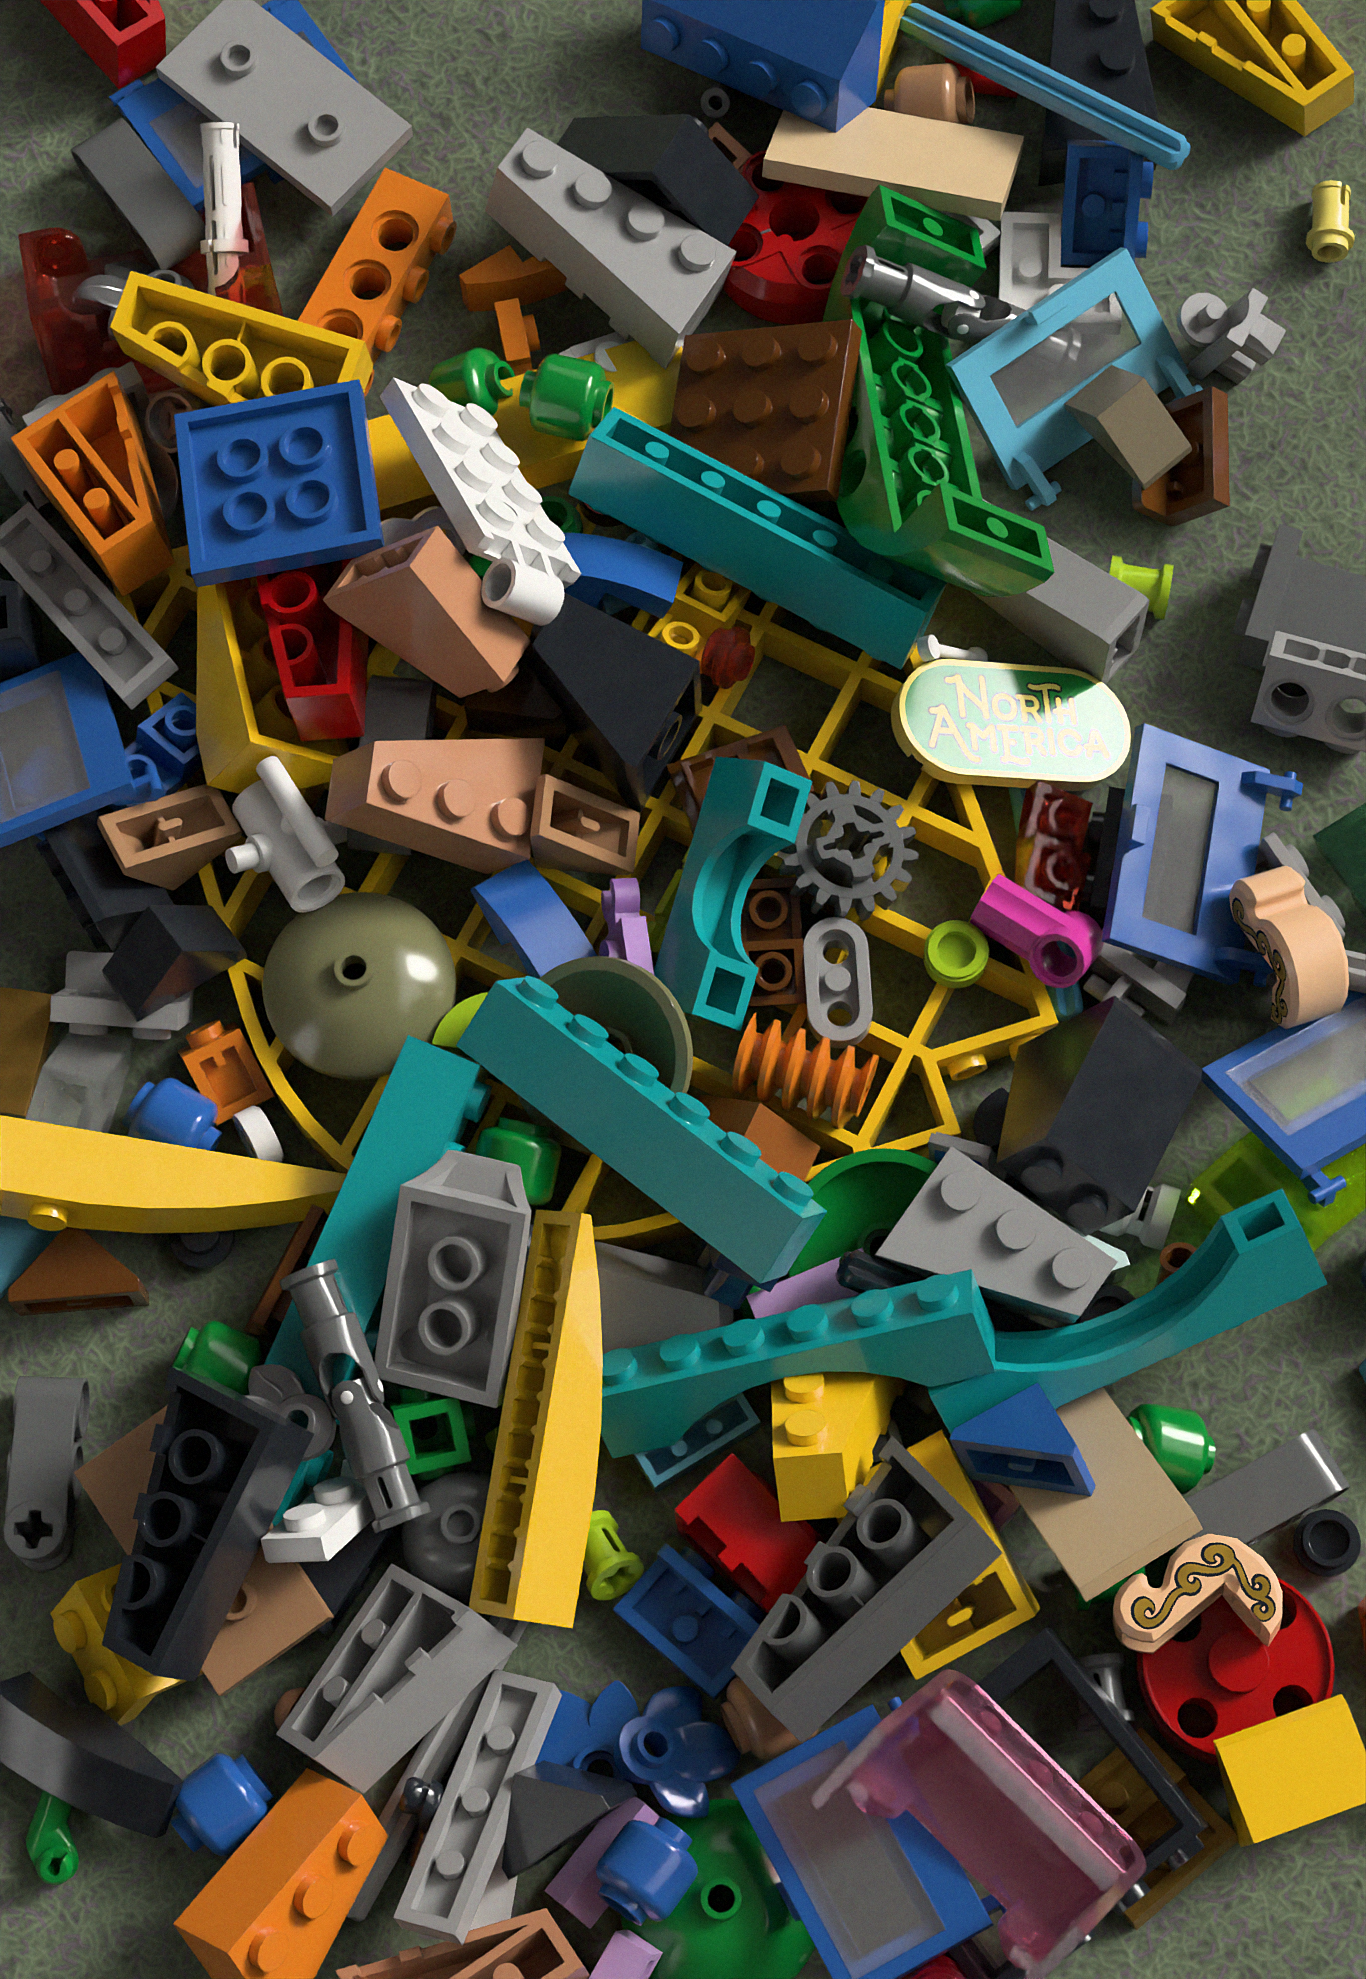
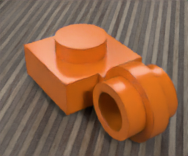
(517, 335)

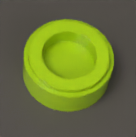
(956, 954)

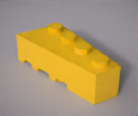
(228, 348)

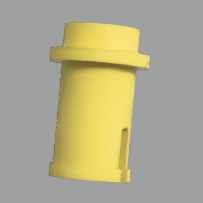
(1330, 231)

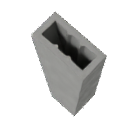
(1079, 615)
(649, 1298)

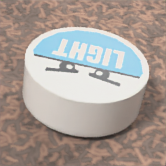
(258, 1135)

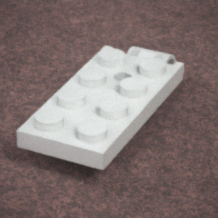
(486, 500)

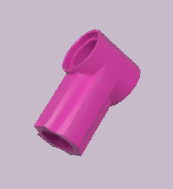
(1032, 931)

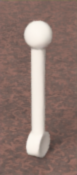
(930, 649)

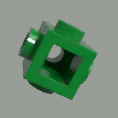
(447, 1441)

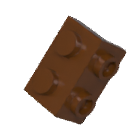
(1201, 478)

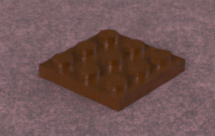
(771, 403)

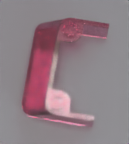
(999, 1812)

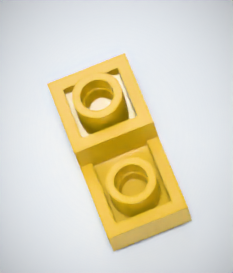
(699, 607)

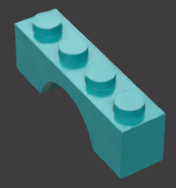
(743, 821)

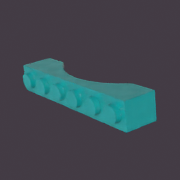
(1240, 1271)
(913, 1331)

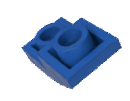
(623, 570)
(168, 743)
(532, 918)

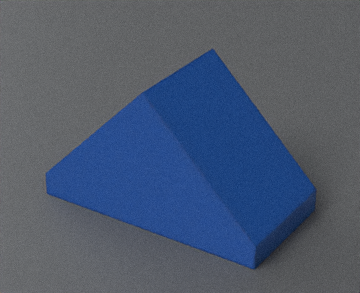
(1022, 1446)

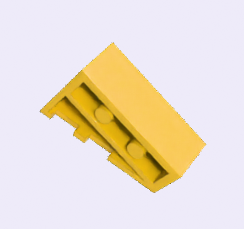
(1262, 53)
(826, 1437)

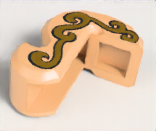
(1296, 943)
(1193, 1581)

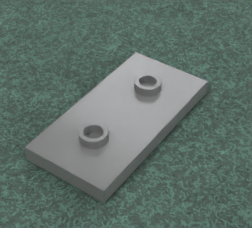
(288, 101)

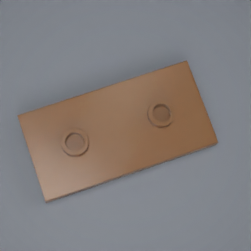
(275, 1602)

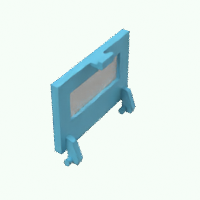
(1050, 352)

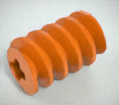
(802, 1073)

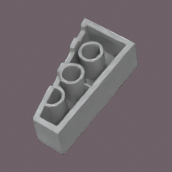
(610, 243)

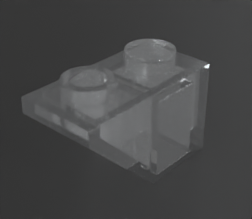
(82, 1082)

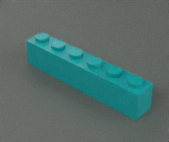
(754, 537)
(643, 1127)

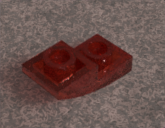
(1051, 845)

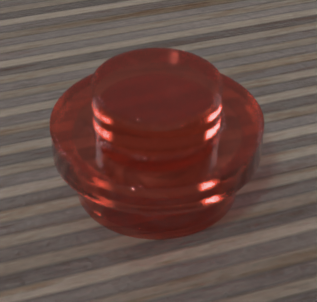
(728, 656)

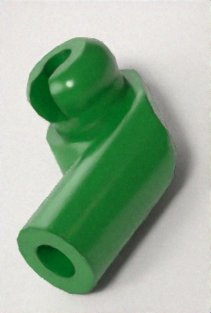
(51, 1841)

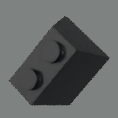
(619, 694)
(1094, 1113)

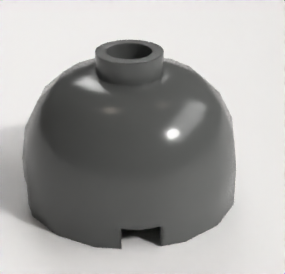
(445, 1542)

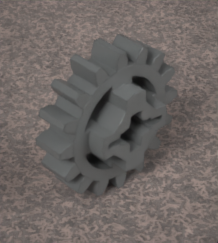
(860, 827)

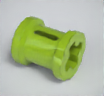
(1152, 583)
(606, 1561)

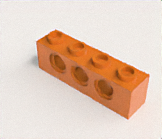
(394, 212)

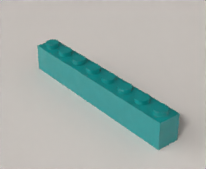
(412, 1127)

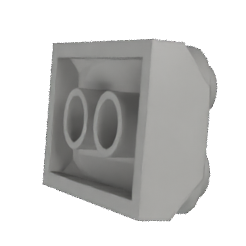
(455, 1279)

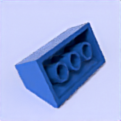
(790, 53)

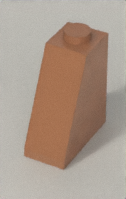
(430, 612)

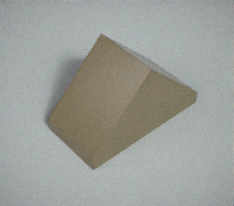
(1130, 424)

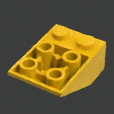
(992, 1602)

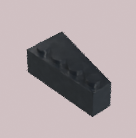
(1105, 51)
(200, 1523)

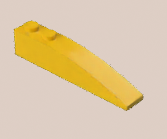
(144, 1186)
(546, 1434)

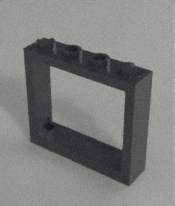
(1173, 1847)

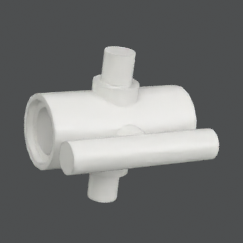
(287, 839)

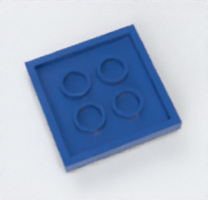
(278, 483)

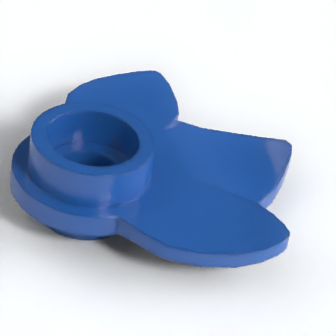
(587, 1733)
(684, 1749)

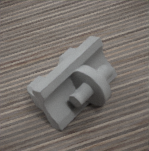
(1232, 336)
(1156, 989)

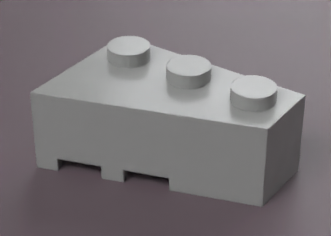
(1012, 1245)
(392, 1678)

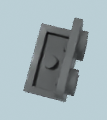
(1300, 601)

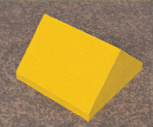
(1292, 1770)

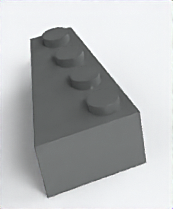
(864, 1593)

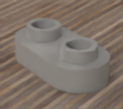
(838, 985)

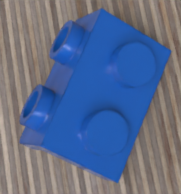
(1103, 201)
(690, 1618)

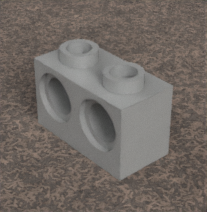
(1328, 677)

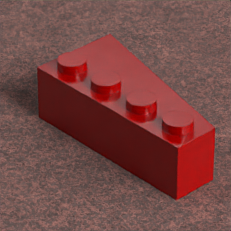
(316, 652)

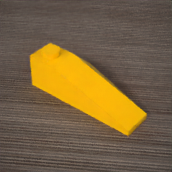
(242, 699)

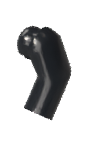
(421, 1800)

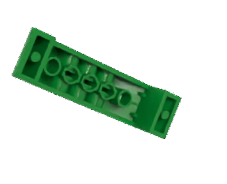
(908, 451)

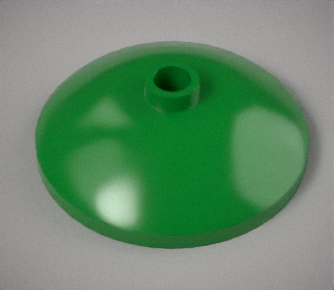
(862, 1200)
(748, 1940)

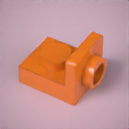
(224, 1068)

